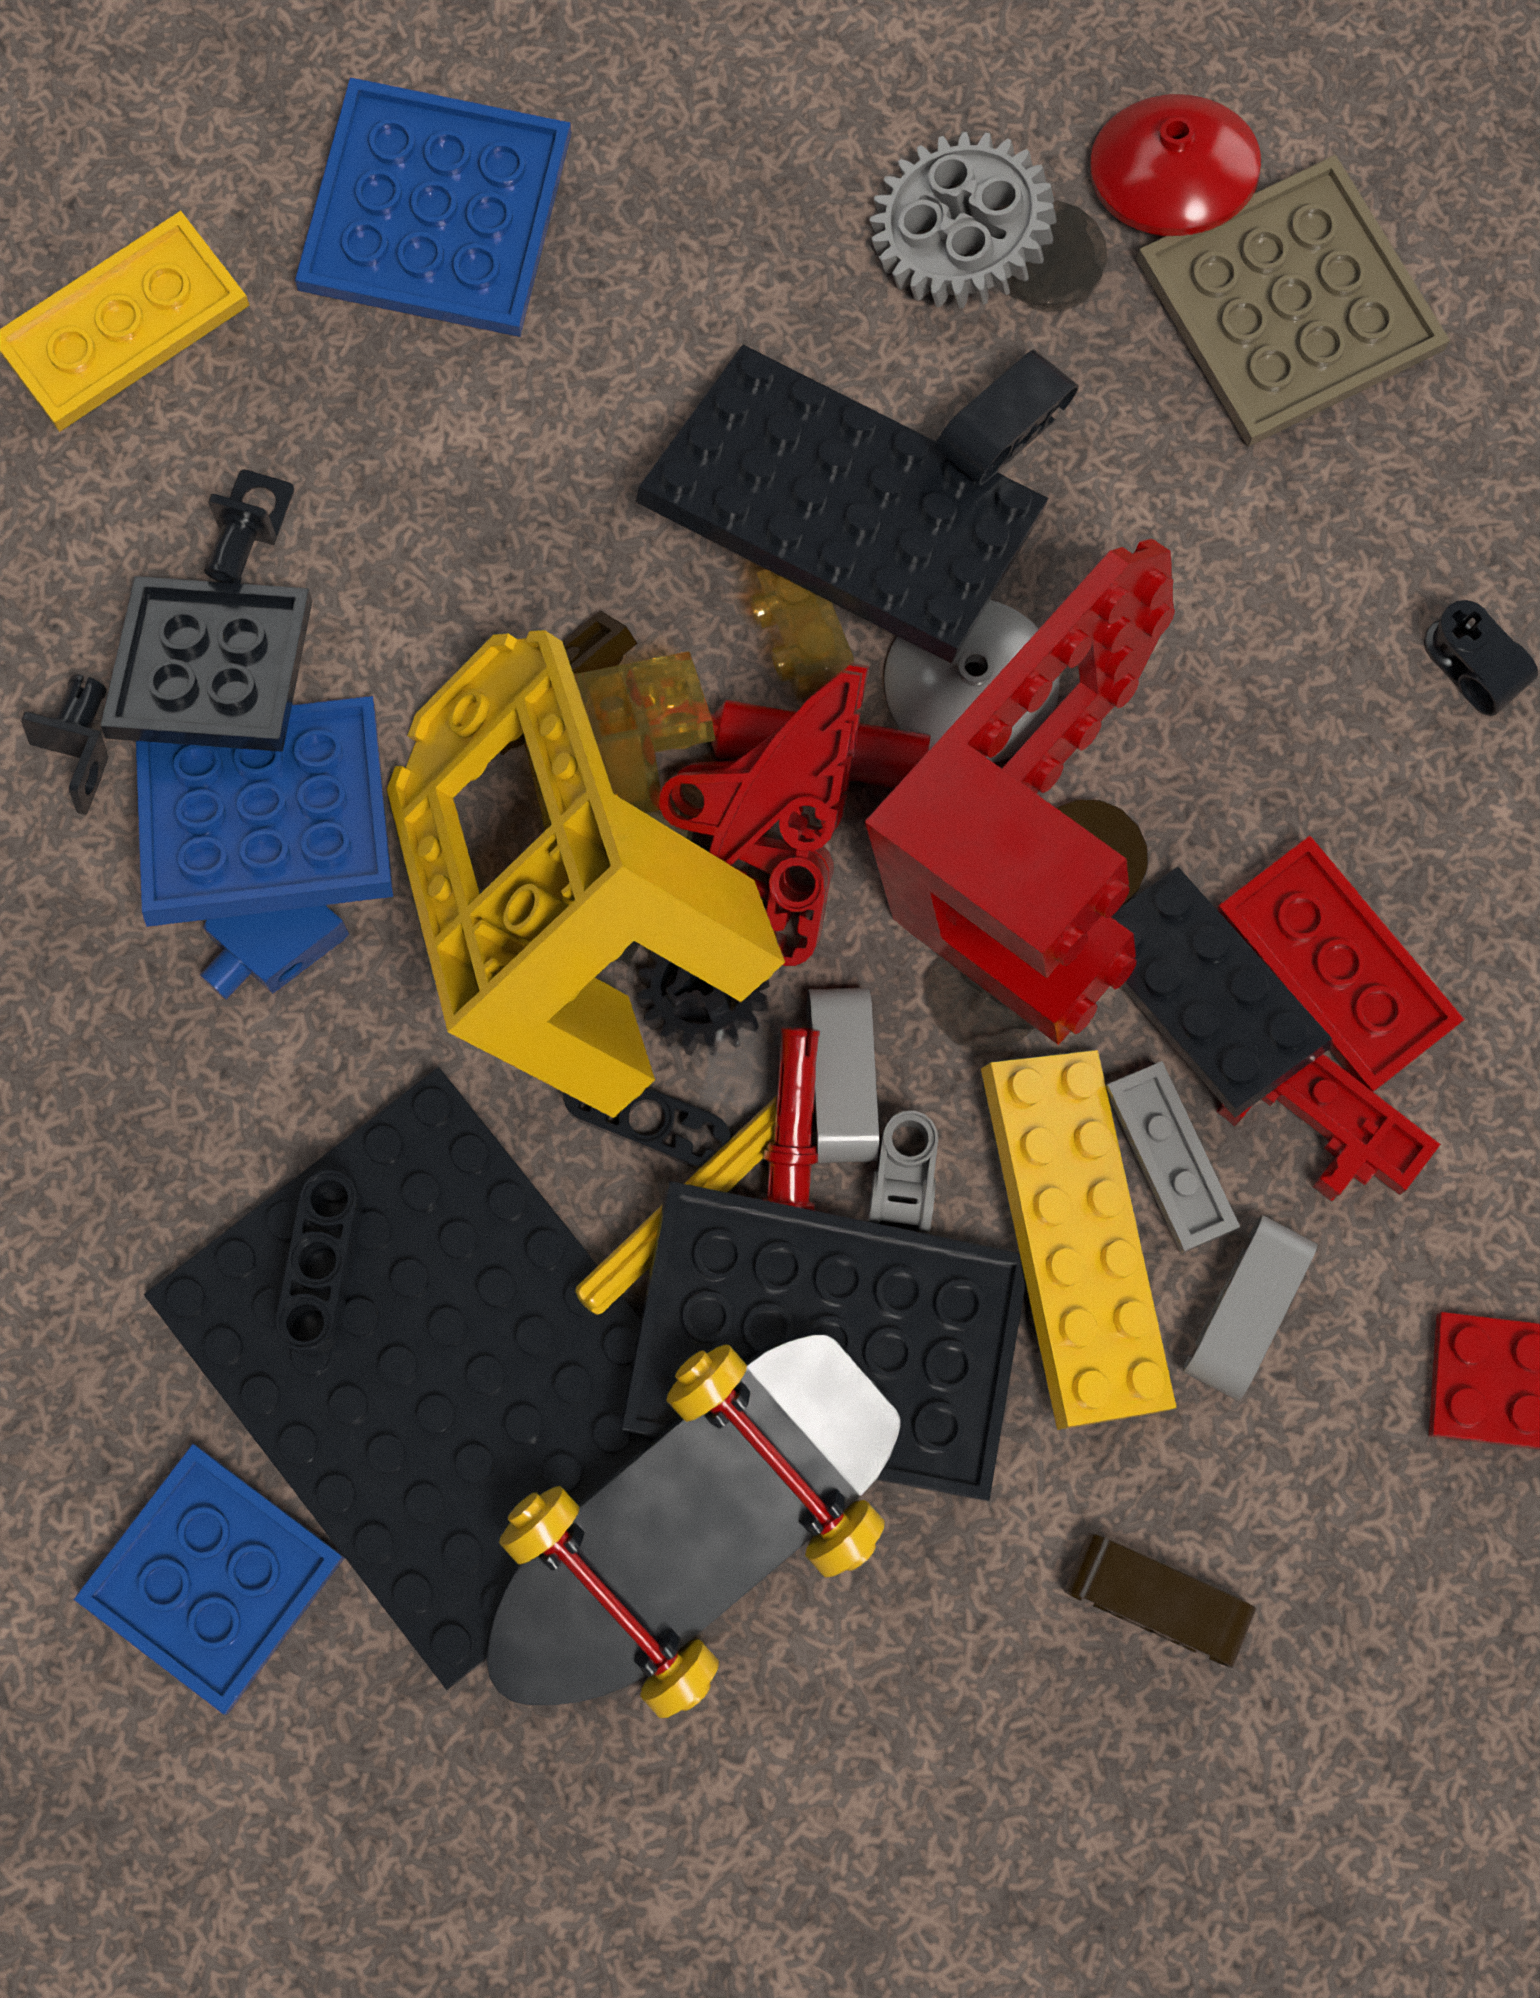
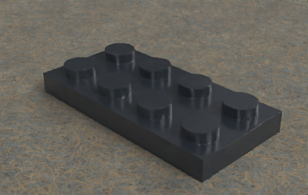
(1215, 995)

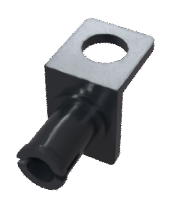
(244, 523)
(72, 735)

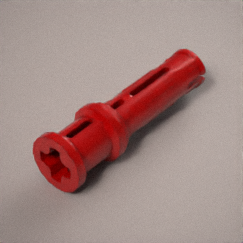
(791, 1151)

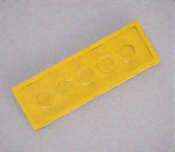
(1077, 1239)

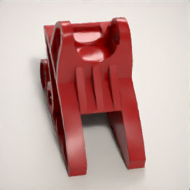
(791, 768)

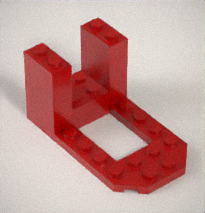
(989, 864)

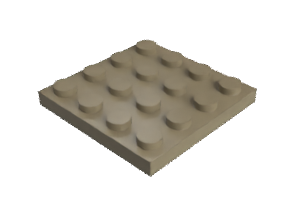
(1293, 301)

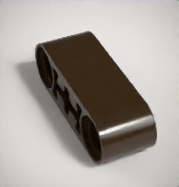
(1160, 1599)

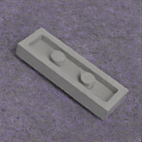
(1171, 1157)

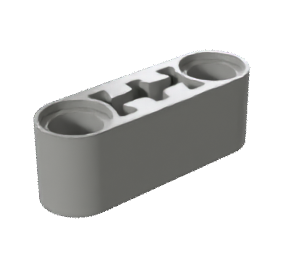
(845, 1083)
(1250, 1308)

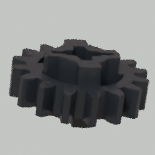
(686, 1004)

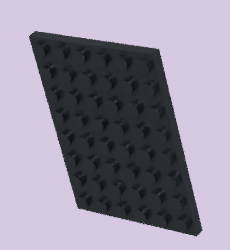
(453, 1371)

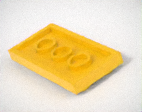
(120, 320)

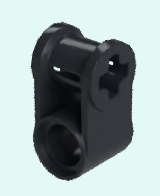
(1484, 661)

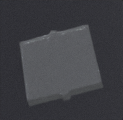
(747, 1074)

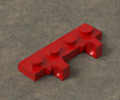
(1361, 1128)

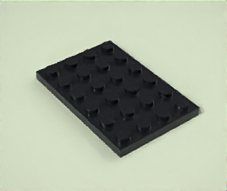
(842, 502)
(911, 1308)

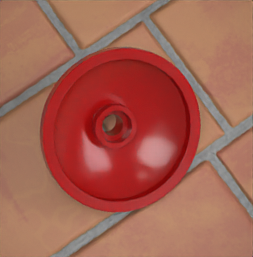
(1175, 165)

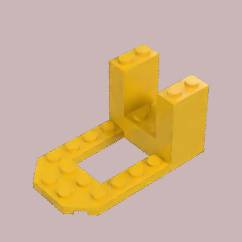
(526, 951)

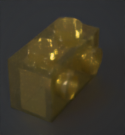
(804, 631)

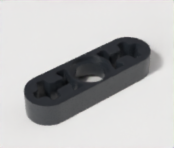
(684, 1148)

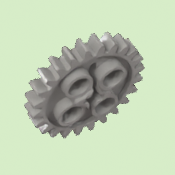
(963, 220)

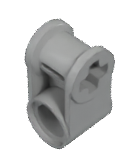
(904, 1176)

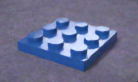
(209, 1579)

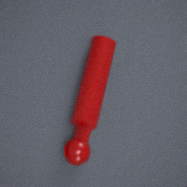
(880, 755)

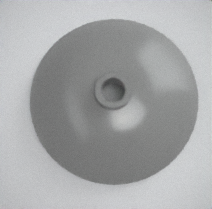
(932, 693)

